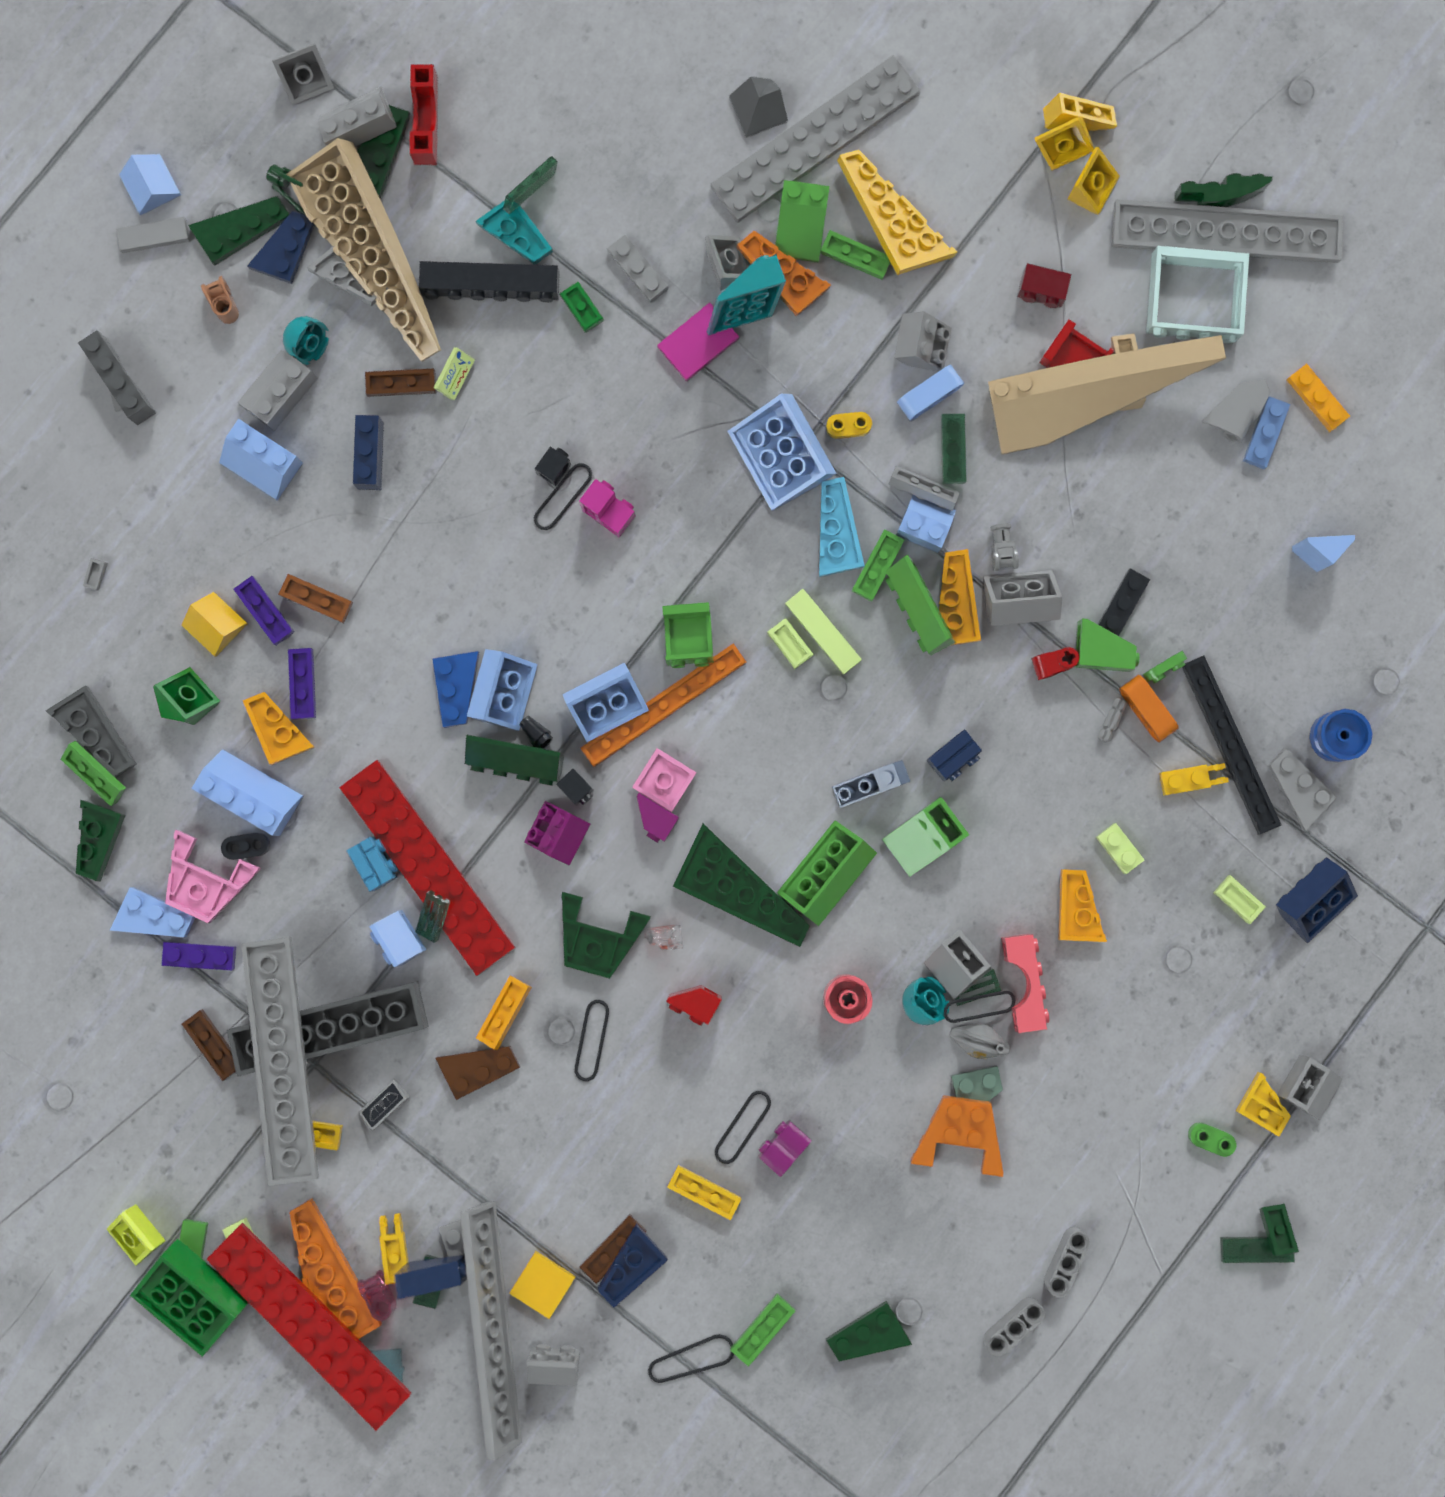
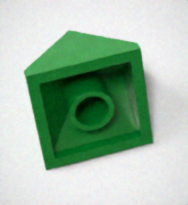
(184, 697)

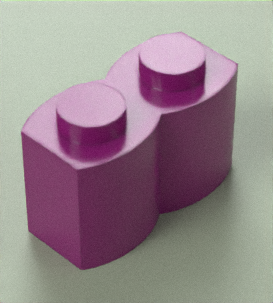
(784, 1147)

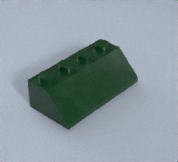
(513, 759)

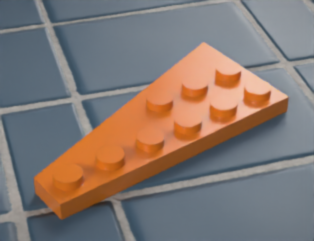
(328, 1271)

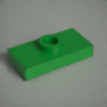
(581, 307)

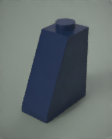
(430, 1276)

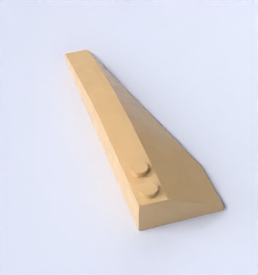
(1060, 399)

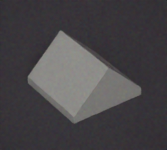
(303, 74)
(725, 258)

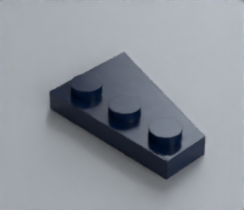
(284, 249)
(631, 1267)

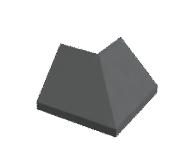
(758, 105)

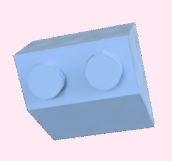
(925, 524)

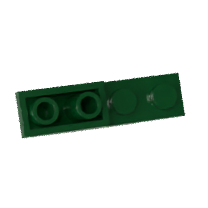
(1230, 192)

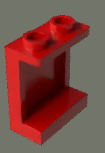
(1071, 347)

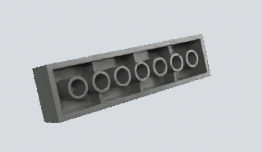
(345, 1024)

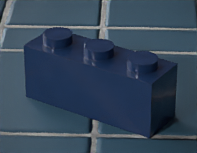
(368, 452)

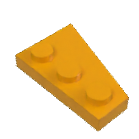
(274, 729)
(1077, 909)

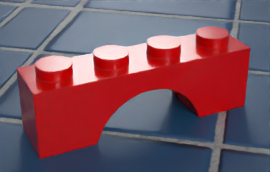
(425, 114)

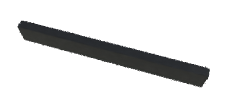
(1231, 745)

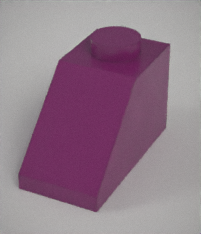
(656, 819)

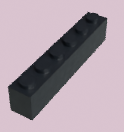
(489, 281)

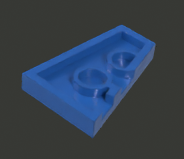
(454, 686)

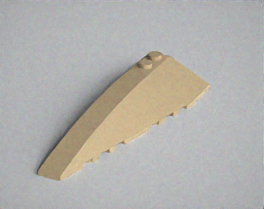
(352, 218)

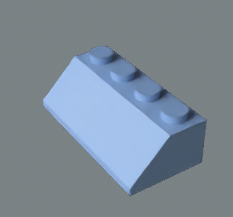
(247, 792)

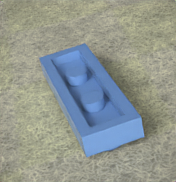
(1266, 433)

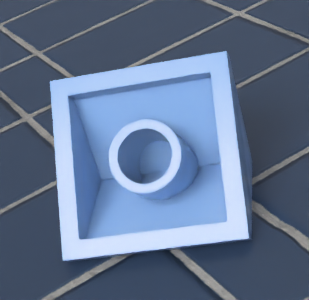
(148, 182)
(1322, 551)

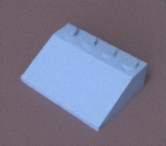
(781, 451)

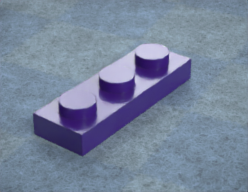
(263, 610)
(302, 683)
(198, 956)

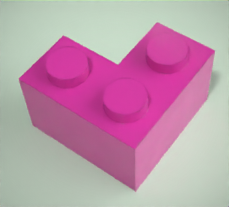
(604, 507)

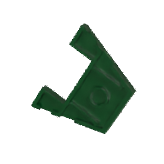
(592, 947)

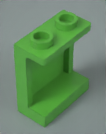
(688, 634)

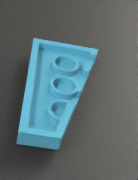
(838, 534)

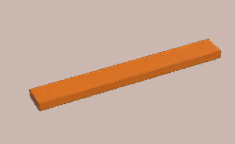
(664, 705)

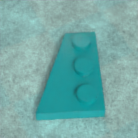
(516, 232)

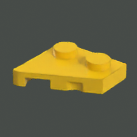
(1264, 1106)

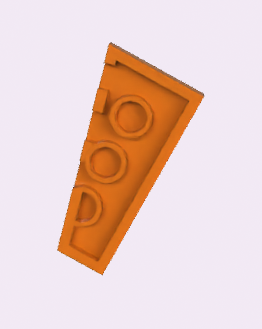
(801, 283)

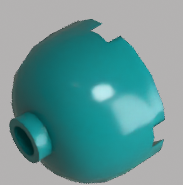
(305, 339)
(925, 1001)

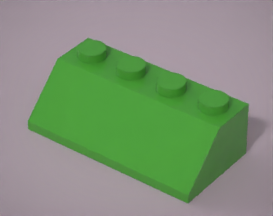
(920, 606)
(827, 872)

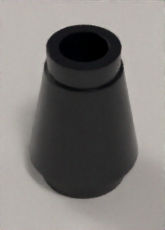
(536, 733)

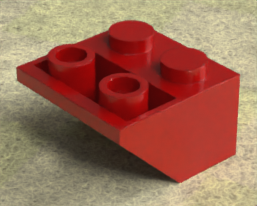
(695, 1001)

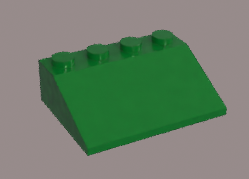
(189, 1297)

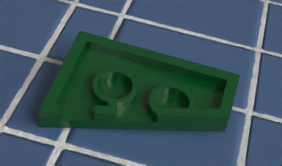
(97, 839)
(869, 1334)

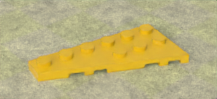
(894, 219)

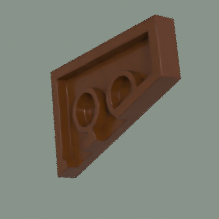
(476, 1069)

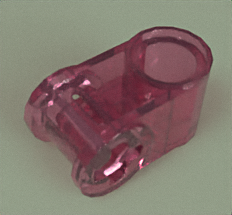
(376, 1294)

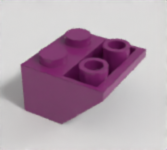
(557, 833)

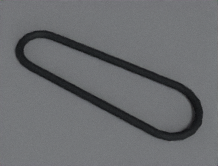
(693, 1371)

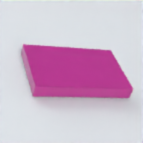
(690, 346)

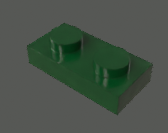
(1279, 1230)

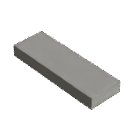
(152, 234)

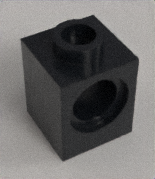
(553, 465)
(575, 787)

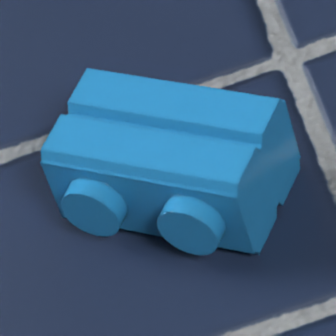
(372, 863)

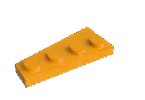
(958, 598)

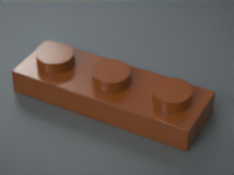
(315, 598)

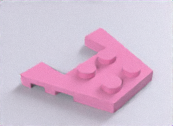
(198, 890)

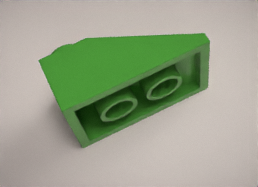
(802, 220)

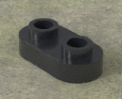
(246, 846)

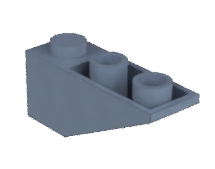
(871, 783)

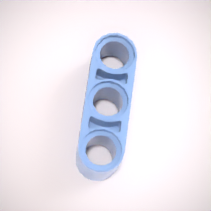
(930, 392)

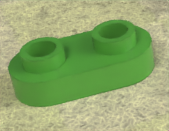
(1157, 673)
(1213, 1139)

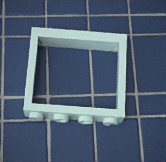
(1199, 258)

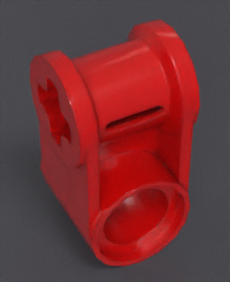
(1051, 663)

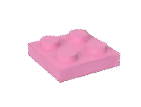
(664, 780)

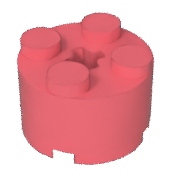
(853, 1011)

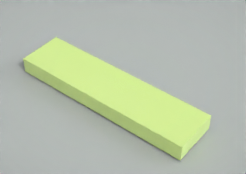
(823, 631)

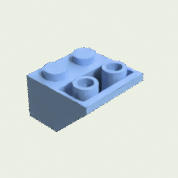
(397, 939)

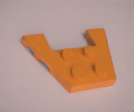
(962, 1124)

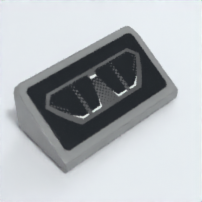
(383, 1104)

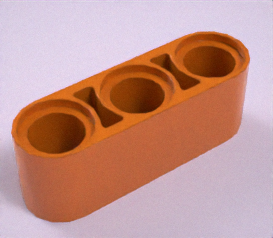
(1148, 708)

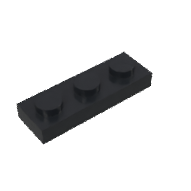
(1124, 601)

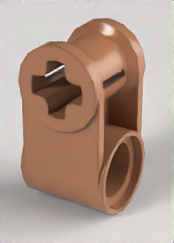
(219, 297)

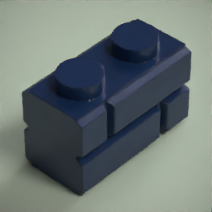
(954, 756)

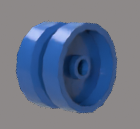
(1341, 735)

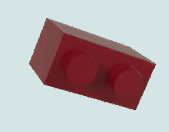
(1044, 286)

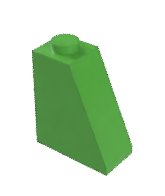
(1103, 649)

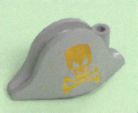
(979, 1041)

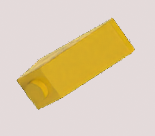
(1067, 107)

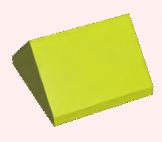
(135, 1234)

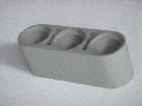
(1068, 1273)
(1011, 1338)

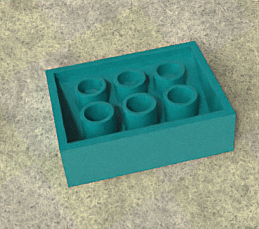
(749, 296)

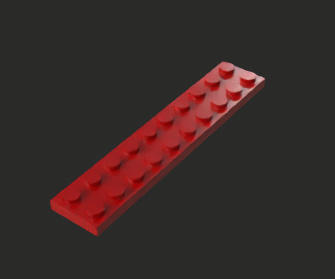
(427, 865)
(309, 1326)

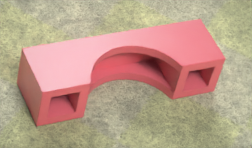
(1029, 1012)

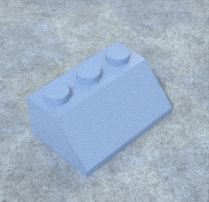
(259, 459)
(502, 689)
(605, 702)

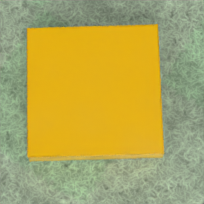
(542, 1284)

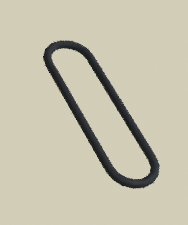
(556, 489)
(981, 1015)
(582, 1038)
(750, 1133)

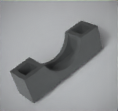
(115, 377)

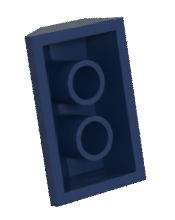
(1317, 899)

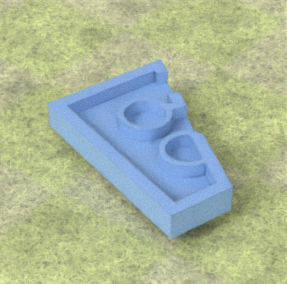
(150, 915)

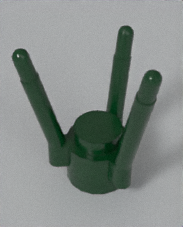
(279, 179)

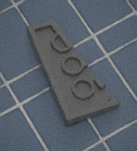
(89, 724)

